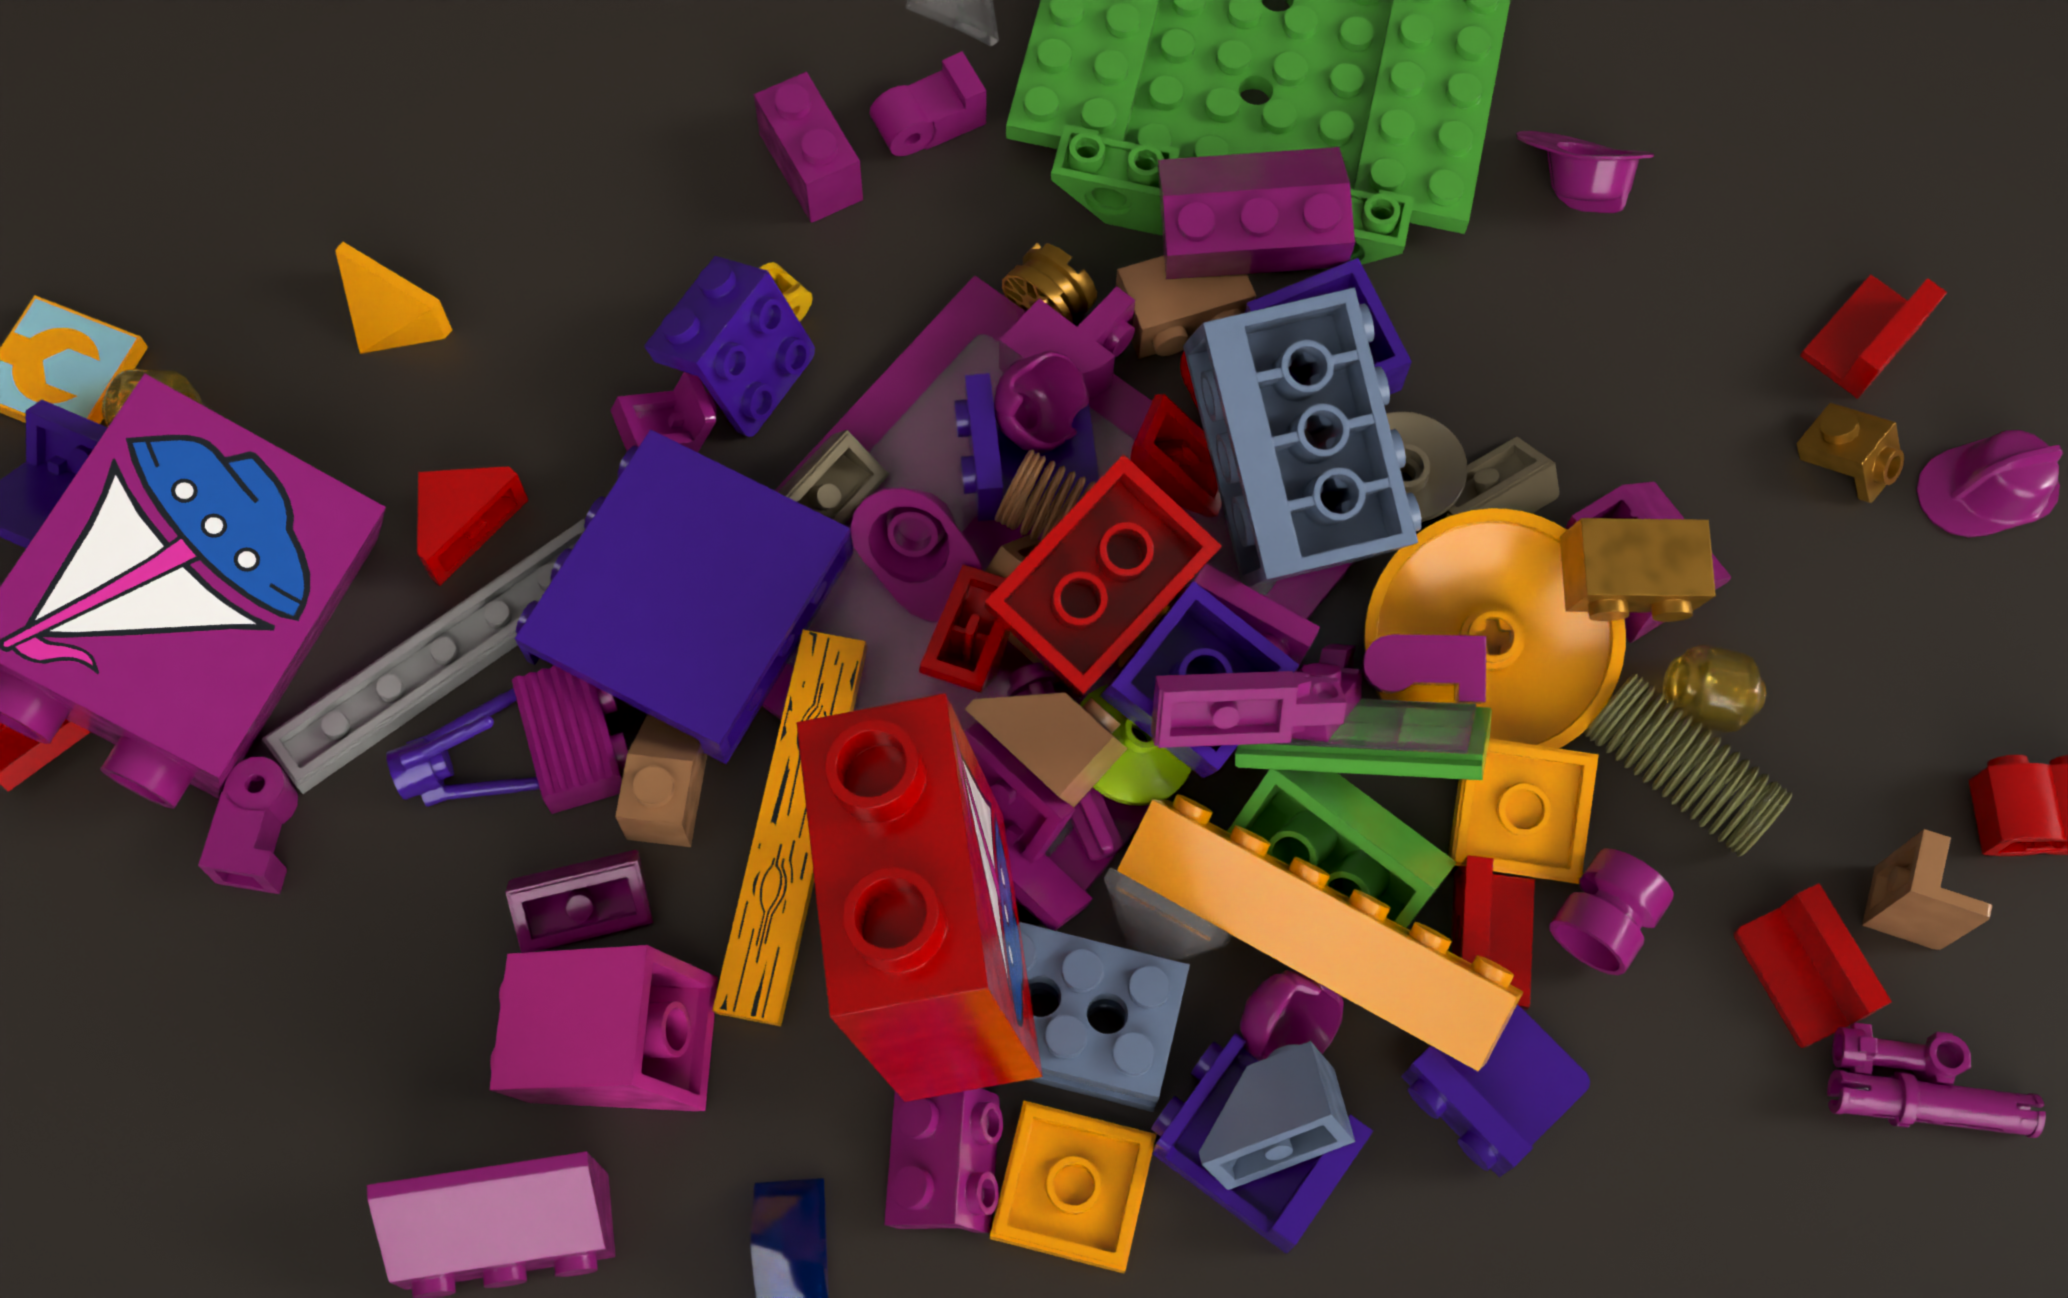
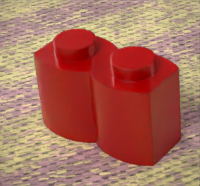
(2022, 806)

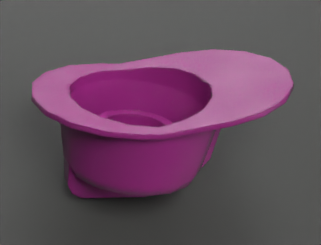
(1587, 173)
(1991, 484)
(912, 547)

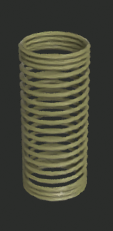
(1762, 805)

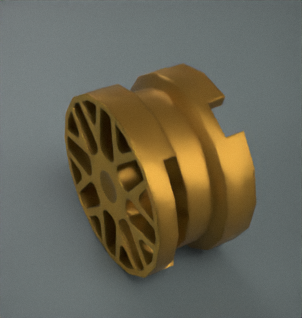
(1050, 278)

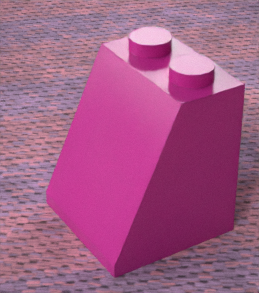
(604, 1029)

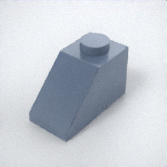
(1277, 1117)

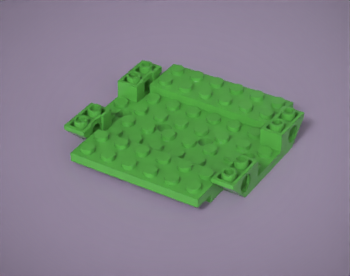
(1163, 79)

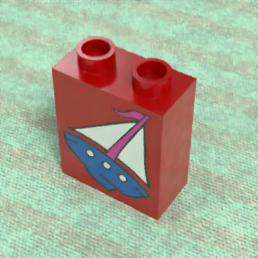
(916, 900)

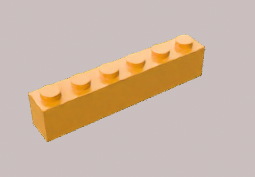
(1322, 932)

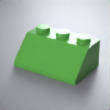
(1348, 837)

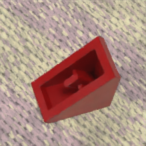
(1177, 457)
(461, 513)
(967, 638)

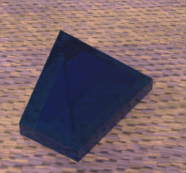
(790, 1239)

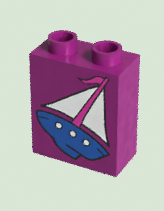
(176, 593)

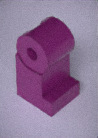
(931, 108)
(1438, 660)
(247, 827)

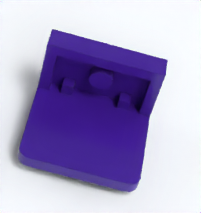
(737, 339)
(55, 452)
(997, 459)
(1506, 1101)

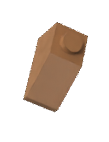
(1054, 738)
(661, 785)

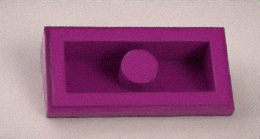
(579, 901)

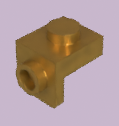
(1854, 446)

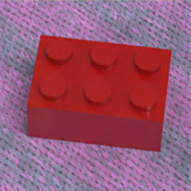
(1101, 575)

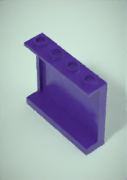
(686, 592)

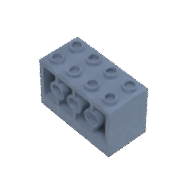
(1259, 446)

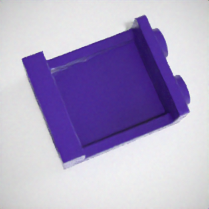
(1274, 1205)

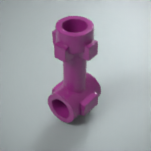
(1935, 1062)

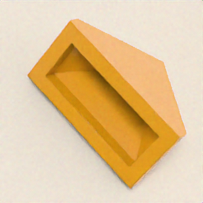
(387, 307)

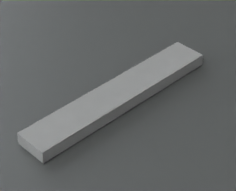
(414, 672)

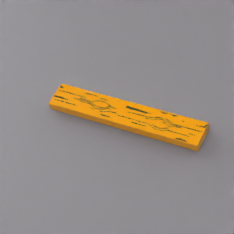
(780, 864)

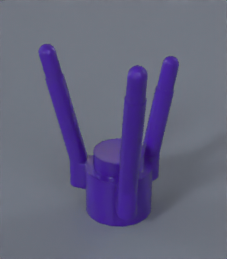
(425, 762)

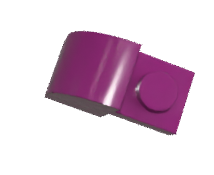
(1089, 345)

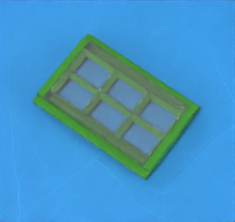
(1389, 740)

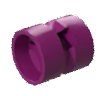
(1606, 918)

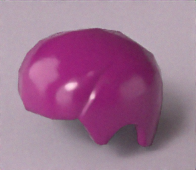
(1039, 401)
(1288, 1012)

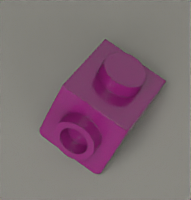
(680, 414)

